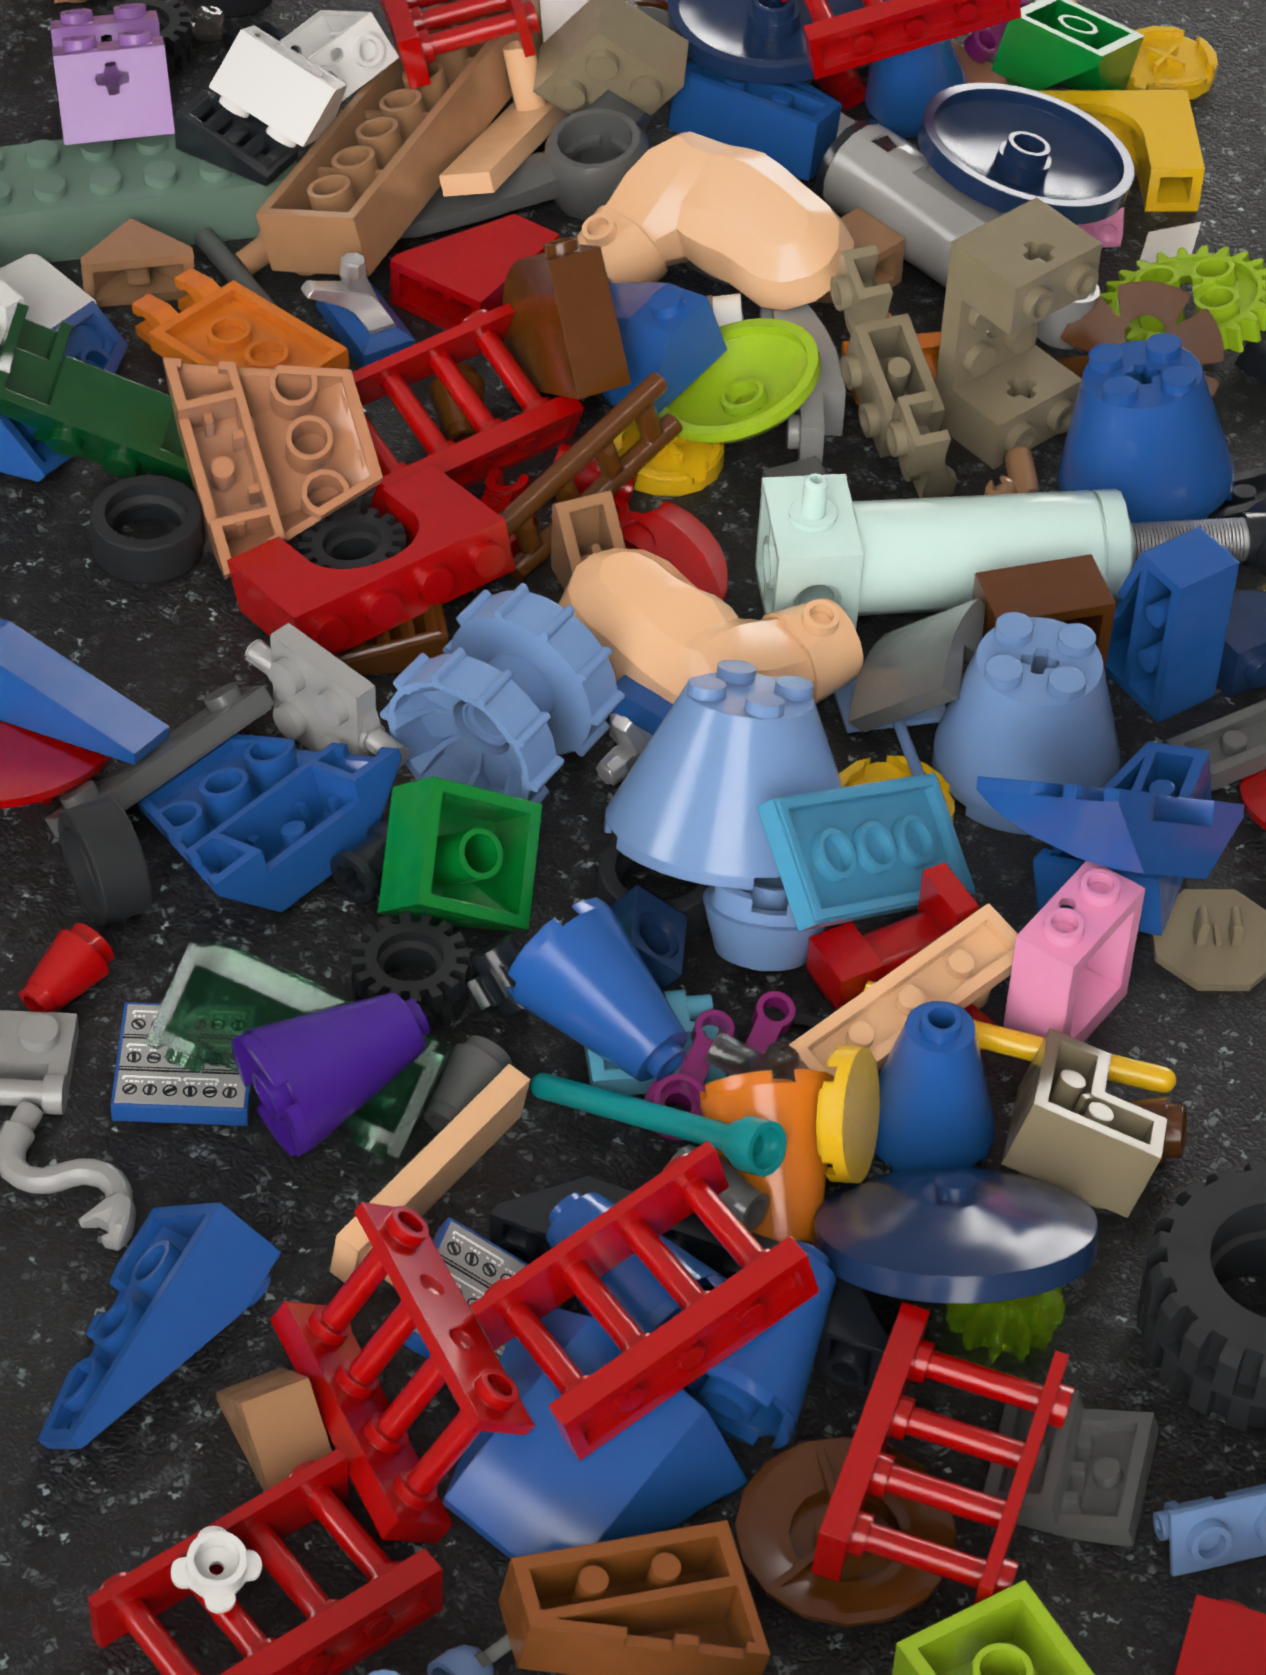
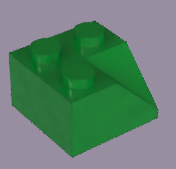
(1066, 46)
(460, 855)

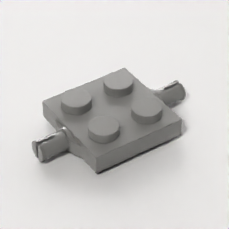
(320, 696)

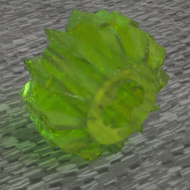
(1008, 1324)

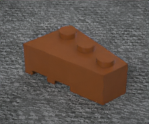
(636, 1607)

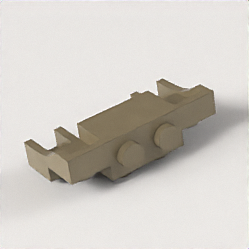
(891, 377)

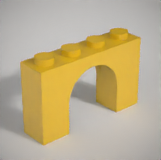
(1159, 137)

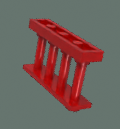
(893, 28)
(418, 47)
(496, 442)
(680, 1350)
(346, 1384)
(894, 1415)
(335, 1630)

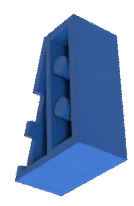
(781, 120)
(1173, 624)
(1153, 769)

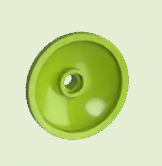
(752, 385)

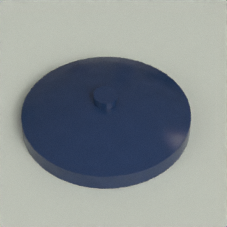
(749, 37)
(1022, 145)
(956, 1235)

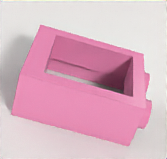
(1078, 960)

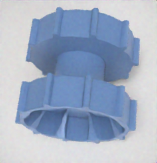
(505, 696)

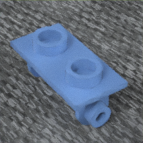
(1213, 1531)

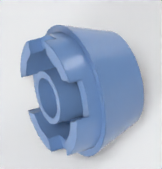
(756, 926)

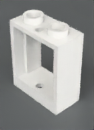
(344, 45)

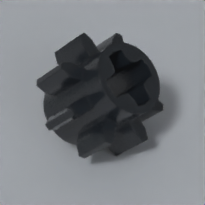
(490, 982)

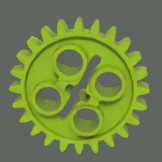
(1225, 285)

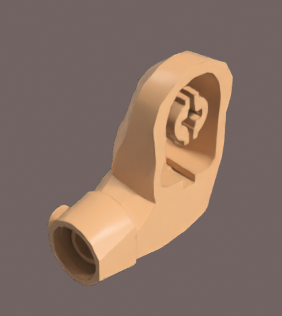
(727, 215)
(672, 631)

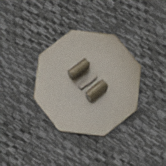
(1214, 940)

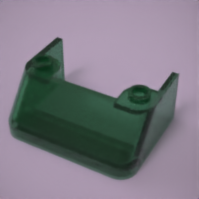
(228, 991)

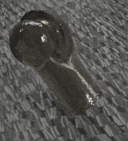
(206, 23)
(739, 1058)

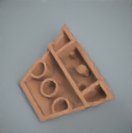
(269, 448)

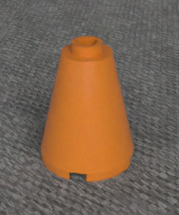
(800, 1180)

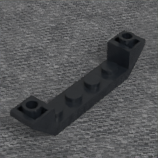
(851, 1335)

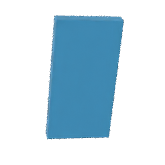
(860, 848)

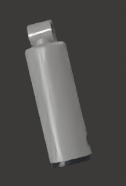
(899, 188)

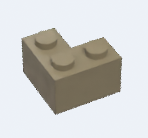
(613, 50)
(1078, 1133)

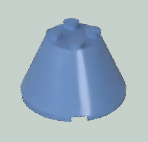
(708, 767)

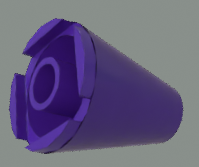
(327, 1064)

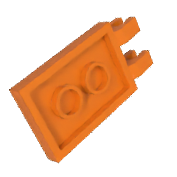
(231, 327)

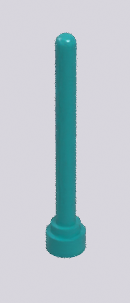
(749, 1143)

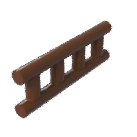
(614, 470)

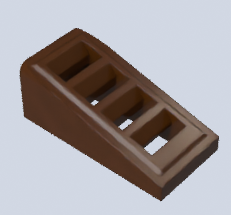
(400, 645)

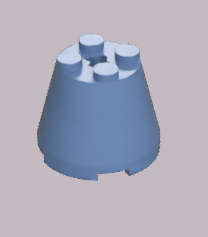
(1029, 712)

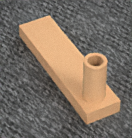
(509, 138)
(952, 969)
(440, 1162)

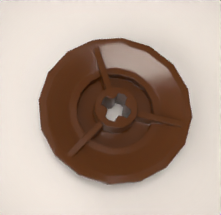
(781, 1528)

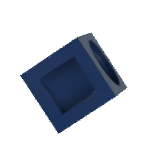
(655, 931)

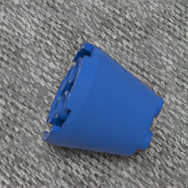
(1149, 432)

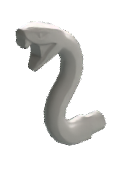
(113, 1214)

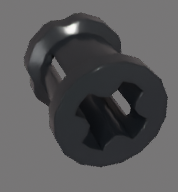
(361, 869)

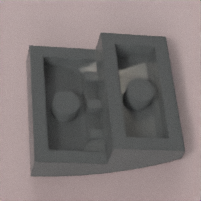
(916, 667)
(1086, 1475)

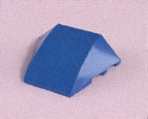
(270, 816)
(1119, 825)
(540, 1498)

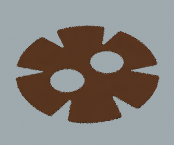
(1165, 302)

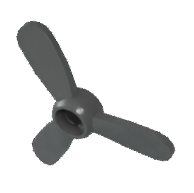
(603, 134)

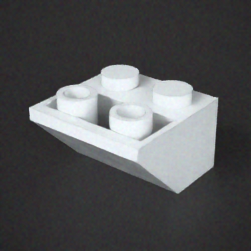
(277, 88)

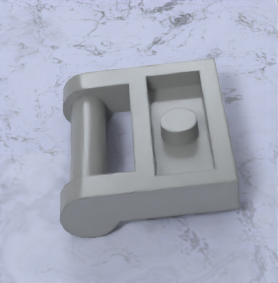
(37, 1058)

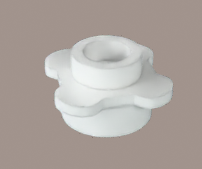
(220, 1547)

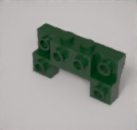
(85, 407)

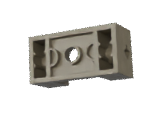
(998, 287)

